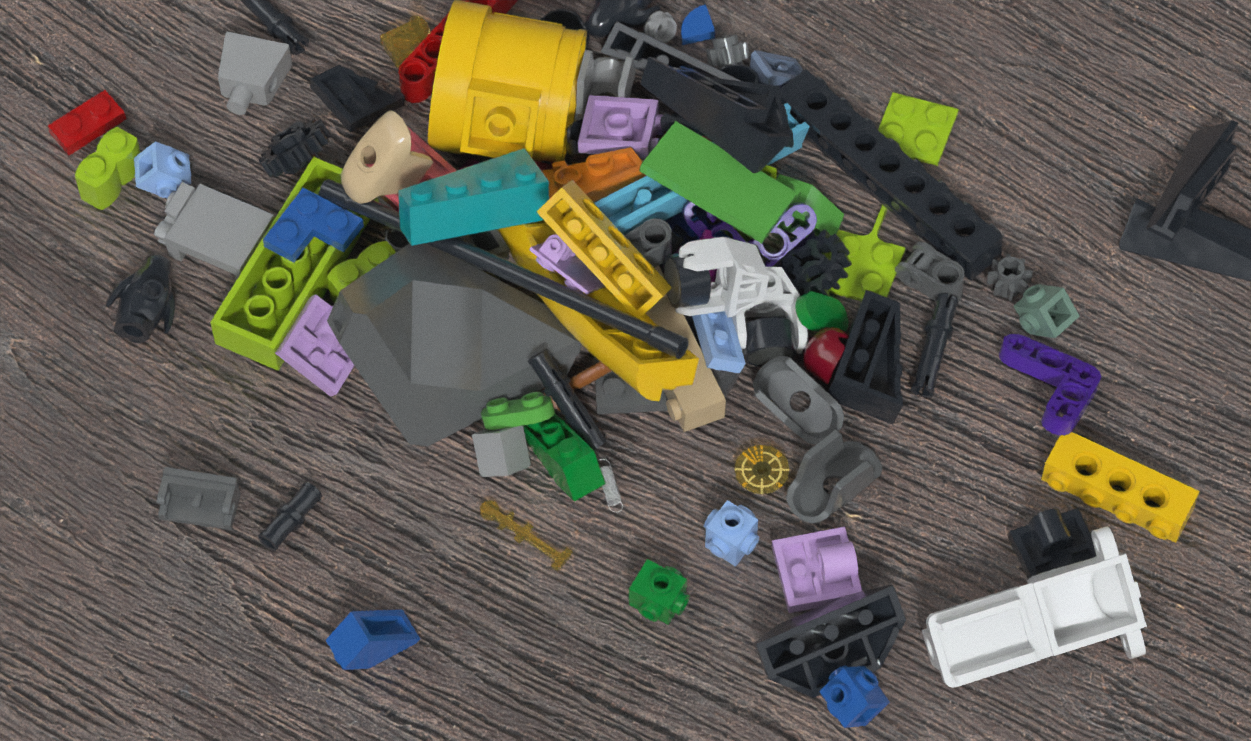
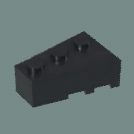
(870, 365)

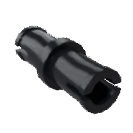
(290, 516)

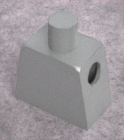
(251, 70)

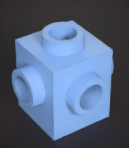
(161, 169)
(731, 532)

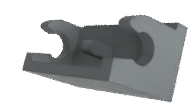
(198, 498)

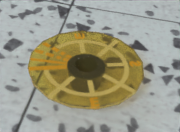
(761, 469)

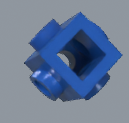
(854, 696)

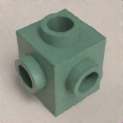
(1046, 310)

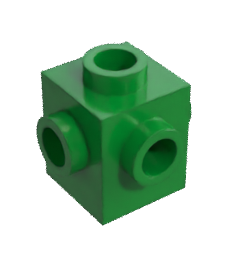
(659, 592)

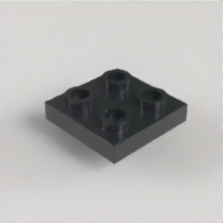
(1052, 541)

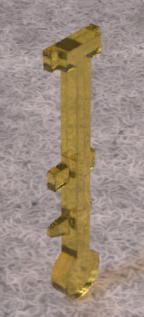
(490, 511)

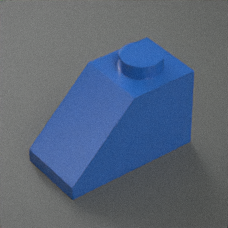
(371, 637)

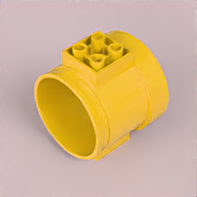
(504, 84)

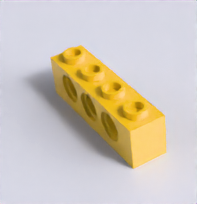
(604, 249)
(1110, 469)

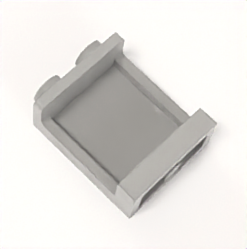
(218, 230)

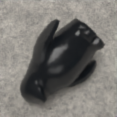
(627, 12)
(144, 300)

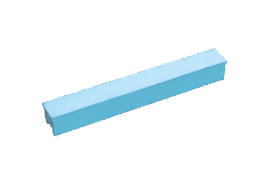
(651, 200)

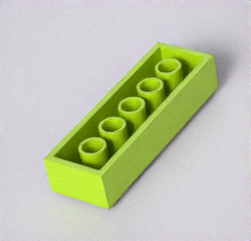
(275, 289)

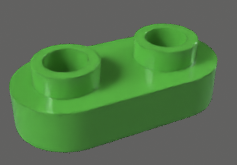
(528, 410)

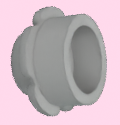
(660, 26)

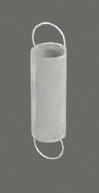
(610, 488)

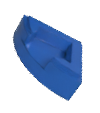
(697, 26)

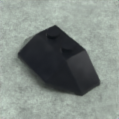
(843, 632)

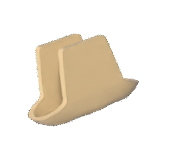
(395, 165)

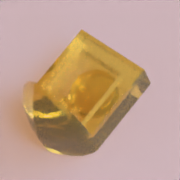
(404, 39)

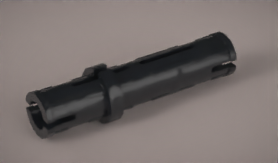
(278, 24)
(938, 331)
(559, 389)

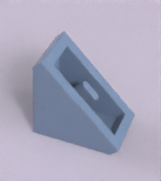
(774, 68)

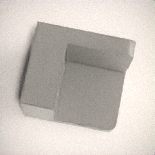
(501, 451)

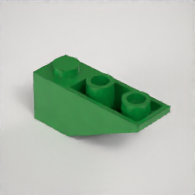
(565, 456)

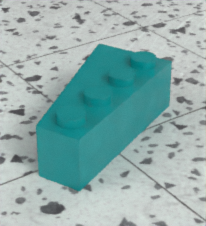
(474, 199)

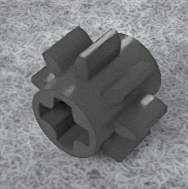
(727, 51)
(1009, 277)

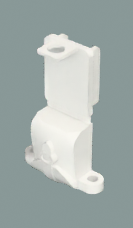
(1040, 619)

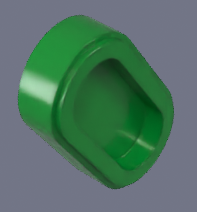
(820, 311)

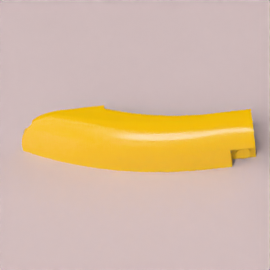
(628, 357)

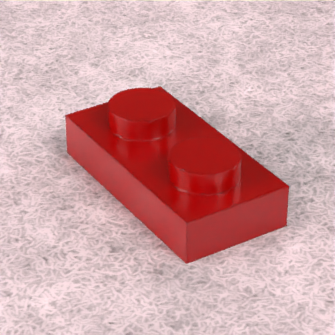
(86, 122)

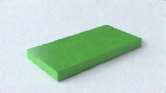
(717, 182)

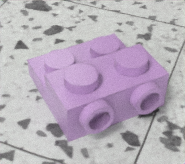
(620, 124)

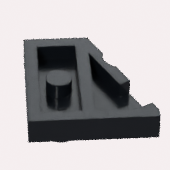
(354, 98)

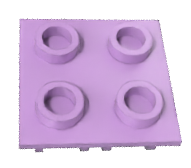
(557, 256)

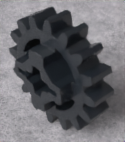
(294, 147)
(814, 266)

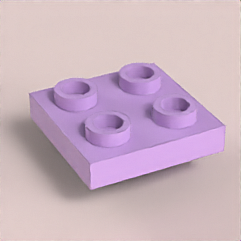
(314, 348)
(816, 568)

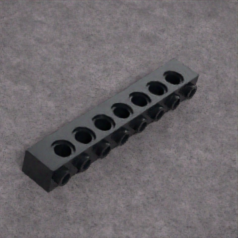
(892, 189)

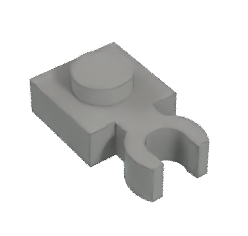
(174, 206)

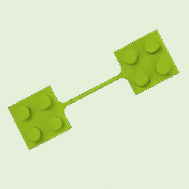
(922, 134)

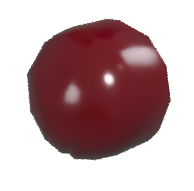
(824, 353)

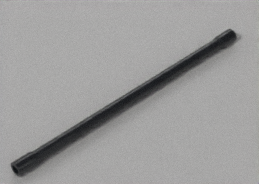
(655, 336)

